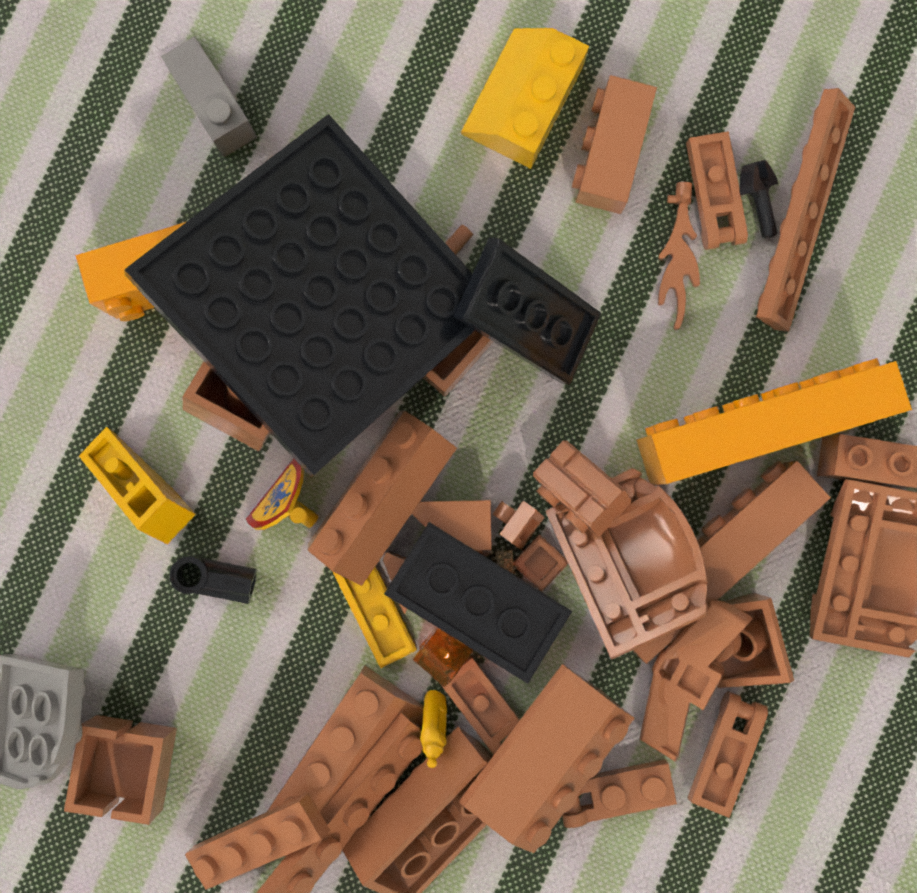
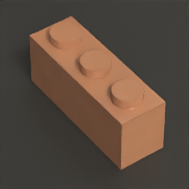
(614, 144)

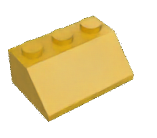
(526, 92)

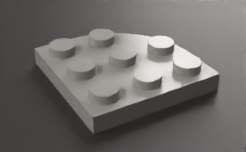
(37, 719)

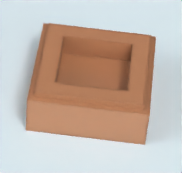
(540, 562)

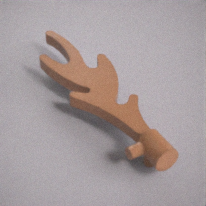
(683, 259)

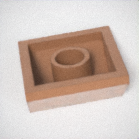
(762, 649)

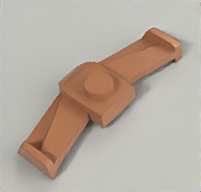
(688, 676)

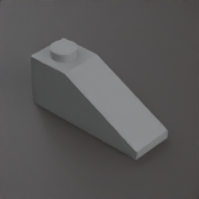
(209, 96)

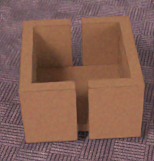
(120, 763)

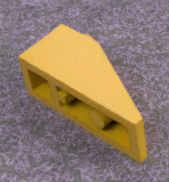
(136, 487)

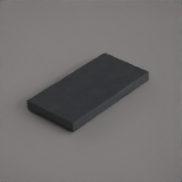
(527, 312)
(478, 602)

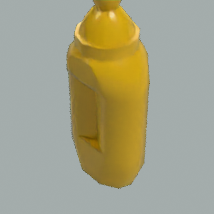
(433, 726)

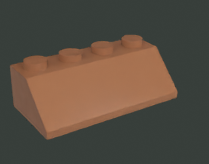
(380, 498)
(348, 737)
(547, 760)
(420, 823)

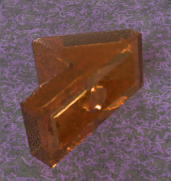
(442, 656)

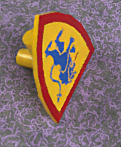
(282, 501)

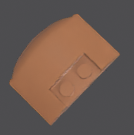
(869, 571)
(641, 572)

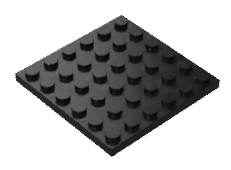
(311, 292)

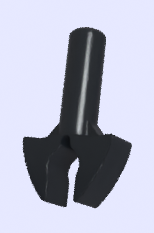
(756, 181)

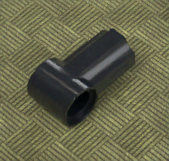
(217, 579)

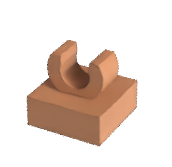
(519, 523)

